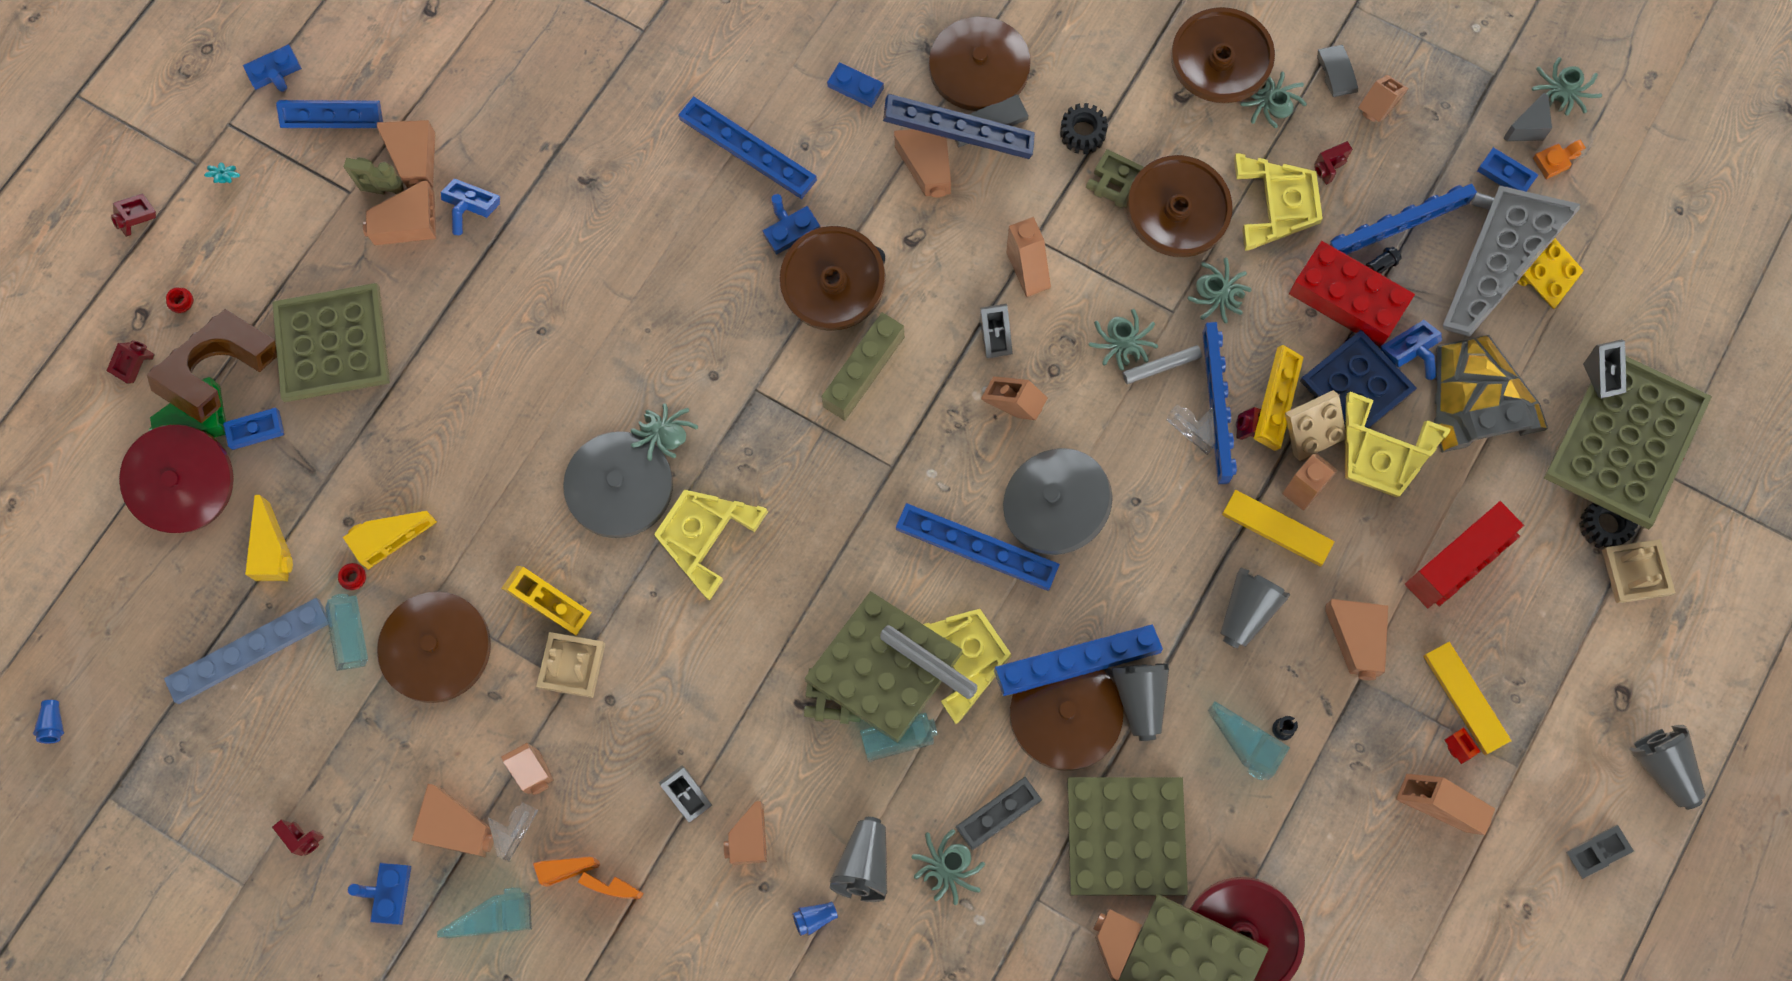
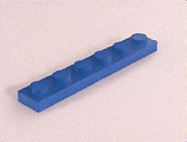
(747, 147)
(1406, 219)
(1218, 392)
(977, 547)
(1077, 660)

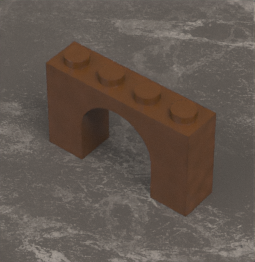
(220, 336)

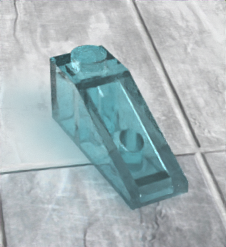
(1252, 745)
(496, 915)

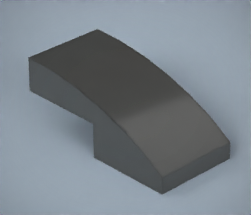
(1338, 70)
(1599, 851)

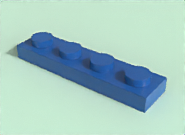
(329, 113)

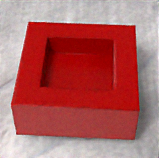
(1462, 746)

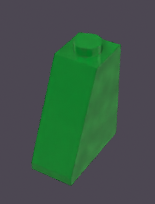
(173, 416)

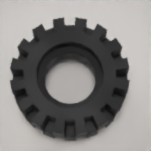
(1087, 115)
(1598, 534)

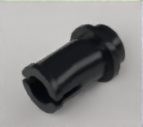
(1388, 258)
(1286, 734)

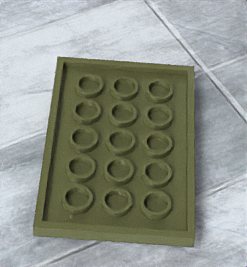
(1629, 444)

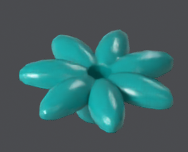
(221, 173)

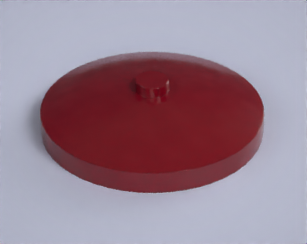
(176, 479)
(1262, 915)

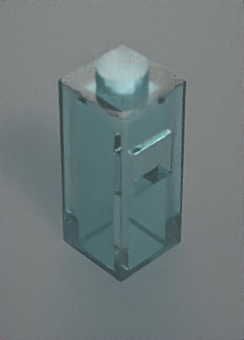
(346, 632)
(917, 736)

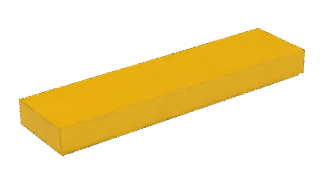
(1278, 398)
(1278, 528)
(1467, 698)

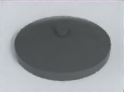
(616, 487)
(1057, 501)

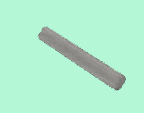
(928, 662)

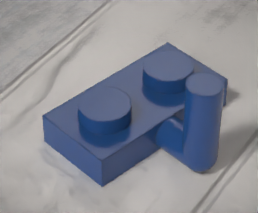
(272, 68)
(468, 198)
(789, 228)
(1414, 343)
(388, 894)

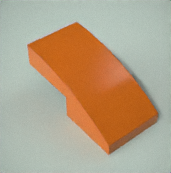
(617, 887)

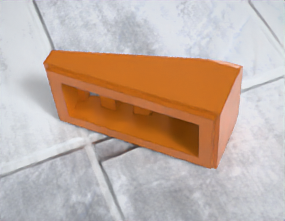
(559, 870)

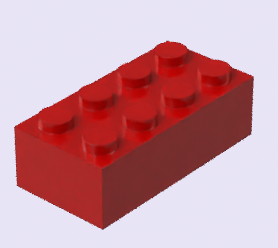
(1351, 293)
(1465, 556)

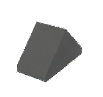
(1533, 123)
(996, 330)
(1607, 368)
(685, 793)

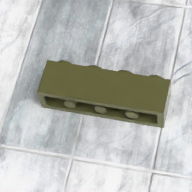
(863, 366)

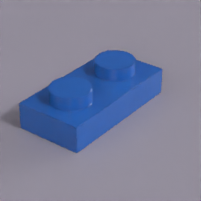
(855, 85)
(1506, 171)
(253, 428)

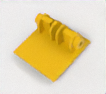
(1552, 273)

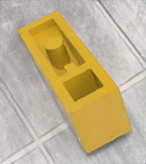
(381, 537)
(267, 550)
(546, 599)

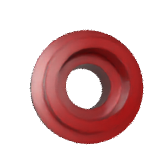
(175, 295)
(346, 571)

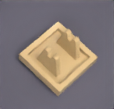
(1316, 425)
(1638, 571)
(570, 665)

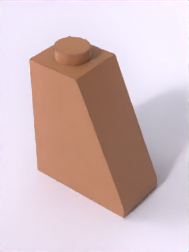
(411, 149)
(926, 159)
(403, 217)
(1028, 256)
(1309, 481)
(1360, 635)
(1446, 803)
(450, 825)

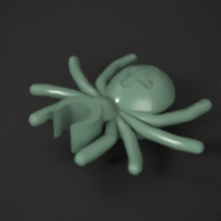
(1567, 86)
(1275, 100)
(1220, 291)
(1123, 338)
(666, 433)
(948, 866)

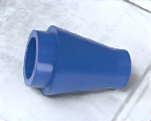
(49, 723)
(814, 917)

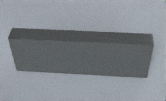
(1006, 112)
(998, 813)

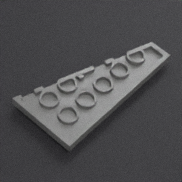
(1511, 240)

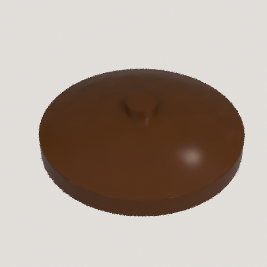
(1222, 55)
(979, 63)
(1179, 206)
(832, 278)
(434, 647)
(1068, 721)

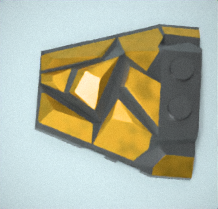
(1481, 394)

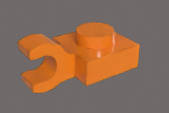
(1556, 160)

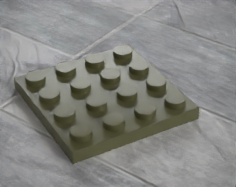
(330, 342)
(873, 676)
(1127, 836)
(1190, 947)

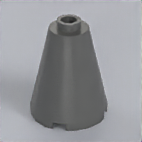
(1250, 607)
(1143, 697)
(1672, 765)
(863, 863)

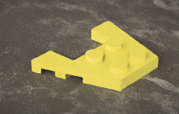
(1290, 199)
(1381, 459)
(694, 527)
(981, 654)

